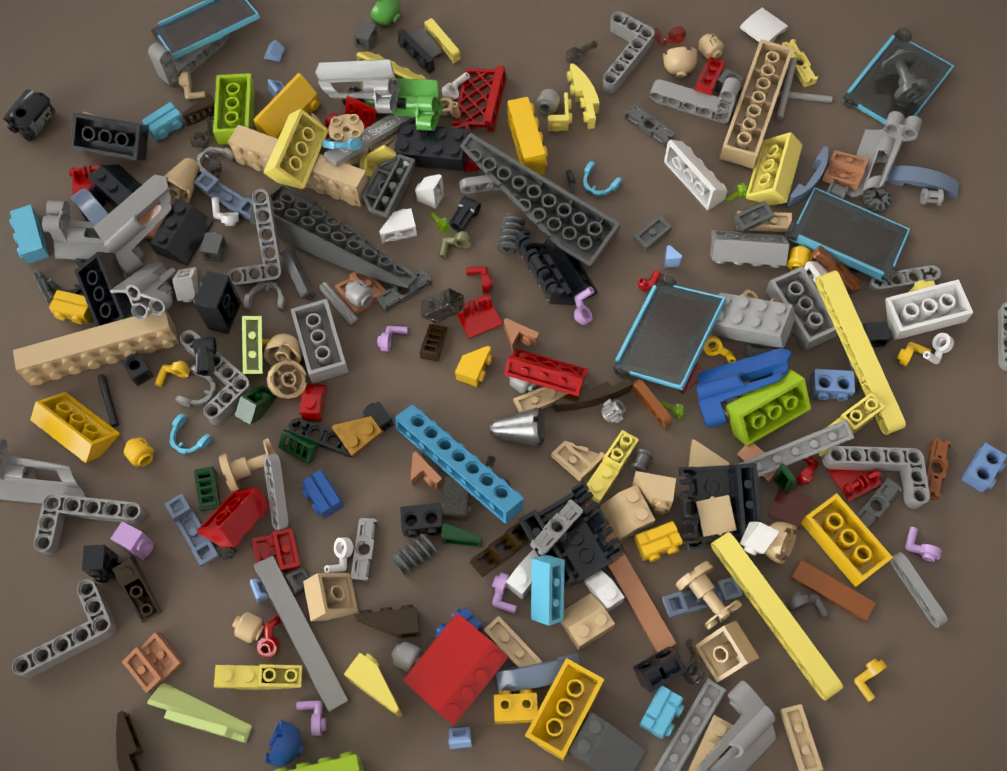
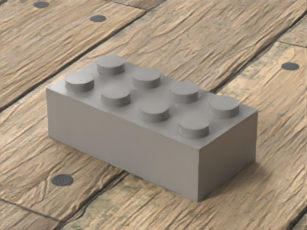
(812, 319)
(754, 321)
(319, 341)

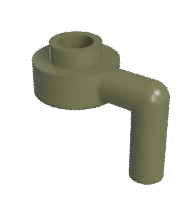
(461, 240)

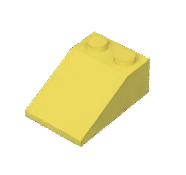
(369, 678)

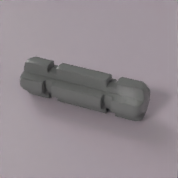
(43, 286)

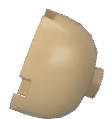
(680, 61)
(283, 348)
(286, 379)
(782, 543)

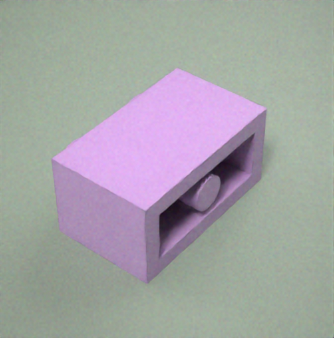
(132, 541)

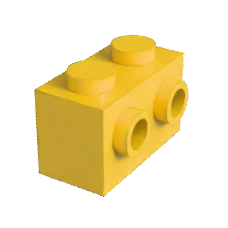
(515, 707)

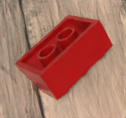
(235, 517)

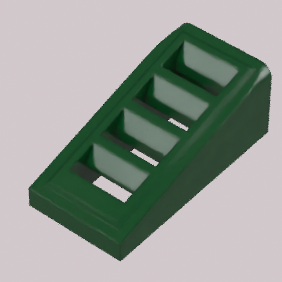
(300, 454)
(199, 475)
(785, 479)
(457, 536)

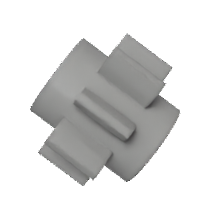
(613, 410)

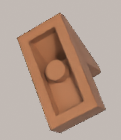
(519, 332)
(420, 469)

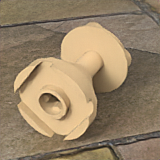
(347, 127)
(242, 467)
(703, 588)

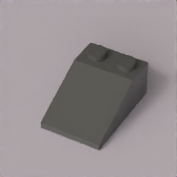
(605, 747)

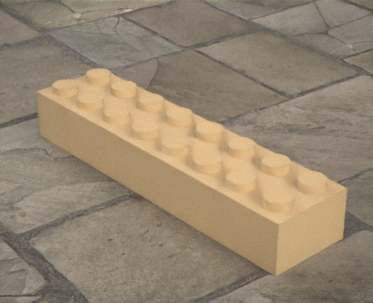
(756, 104)
(339, 182)
(94, 347)

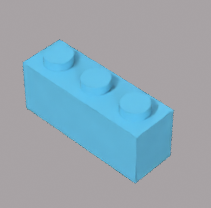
(28, 234)
(547, 590)

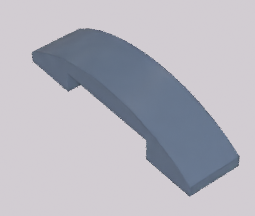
(924, 178)
(802, 192)
(227, 198)
(89, 206)
(188, 524)
(687, 602)
(532, 675)

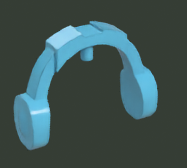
(352, 144)
(613, 187)
(177, 424)

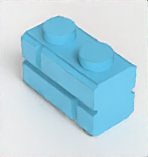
(164, 121)
(661, 712)

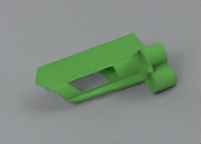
(421, 102)

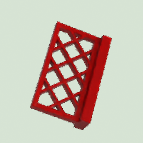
(492, 98)
(546, 372)

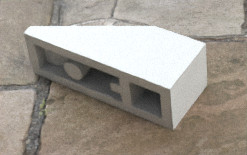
(521, 578)

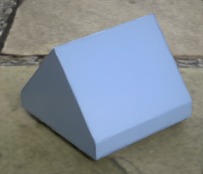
(275, 51)
(274, 87)
(672, 258)
(258, 590)
(459, 737)

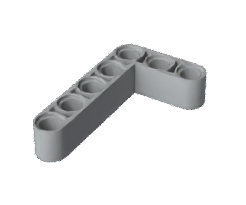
(640, 39)
(170, 69)
(696, 102)
(265, 244)
(232, 383)
(884, 463)
(84, 509)
(73, 637)

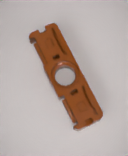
(831, 264)
(937, 455)

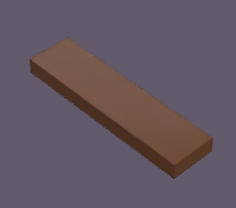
(833, 590)

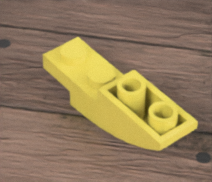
(584, 93)
(859, 414)
(611, 465)
(258, 677)

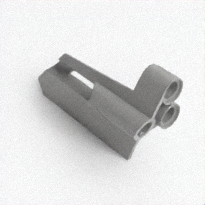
(374, 75)
(883, 147)
(121, 228)
(73, 237)
(143, 290)
(20, 483)
(748, 736)

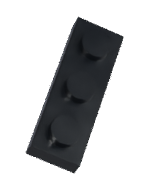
(415, 51)

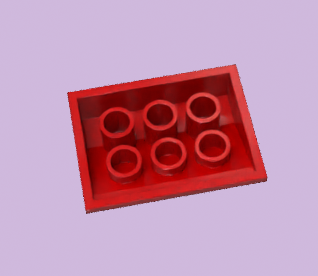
(455, 668)

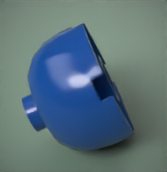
(284, 745)

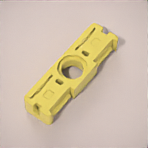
(442, 40)
(803, 71)

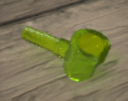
(741, 191)
(442, 223)
(678, 409)

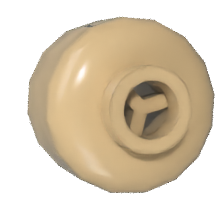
(710, 46)
(248, 627)

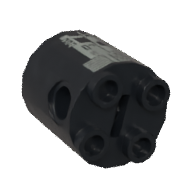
(29, 114)

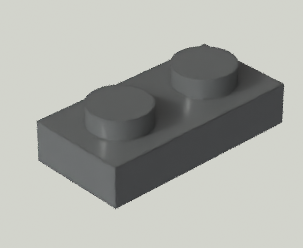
(753, 217)
(652, 233)

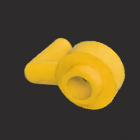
(718, 349)
(905, 354)
(177, 368)
(874, 668)

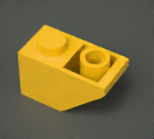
(472, 366)

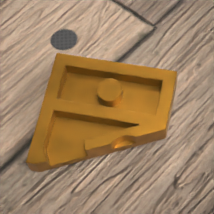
(358, 433)

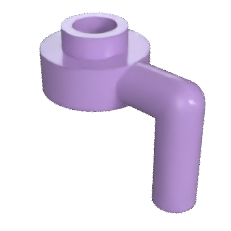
(582, 313)
(384, 341)
(929, 552)
(500, 585)
(318, 723)

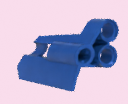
(728, 381)

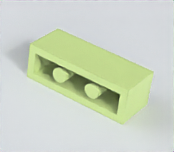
(252, 344)

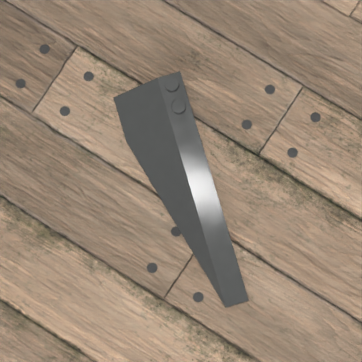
(556, 212)
(323, 235)

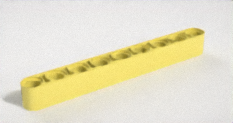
(859, 350)
(777, 616)

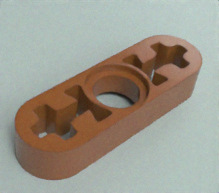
(651, 403)

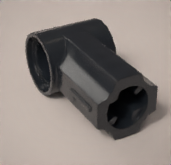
(466, 210)
(204, 350)

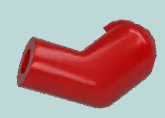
(647, 284)

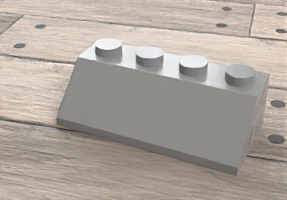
(749, 248)

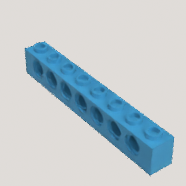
(433, 440)

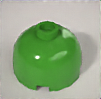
(385, 12)

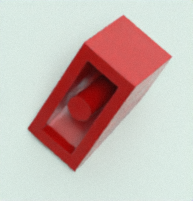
(313, 402)

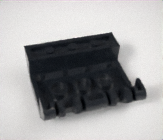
(555, 271)
(737, 481)
(583, 543)

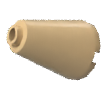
(182, 180)

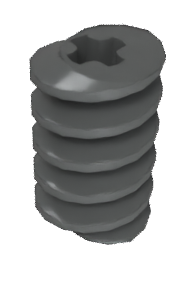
(510, 227)
(413, 554)

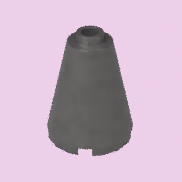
(521, 427)

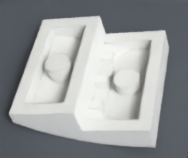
(763, 26)

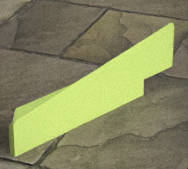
(198, 714)

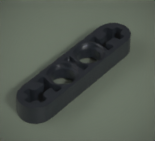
(325, 435)

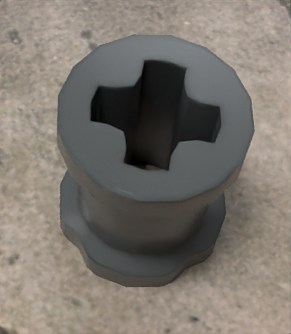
(837, 190)
(642, 460)

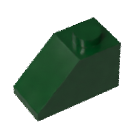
(254, 404)

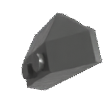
(388, 185)

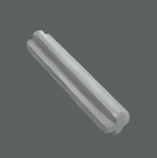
(338, 303)

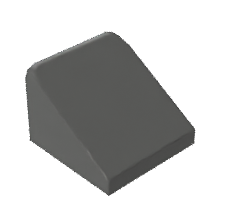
(295, 581)

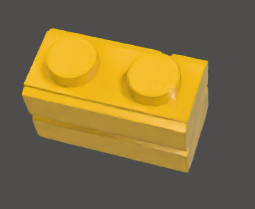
(71, 307)
(658, 542)

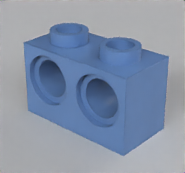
(831, 380)
(982, 466)

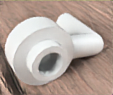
(450, 90)
(228, 218)
(937, 344)
(343, 549)

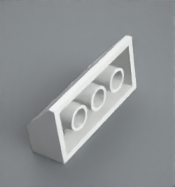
(694, 174)
(927, 309)

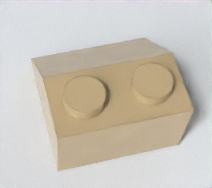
(656, 490)
(628, 513)
(330, 596)
(586, 621)
(726, 651)

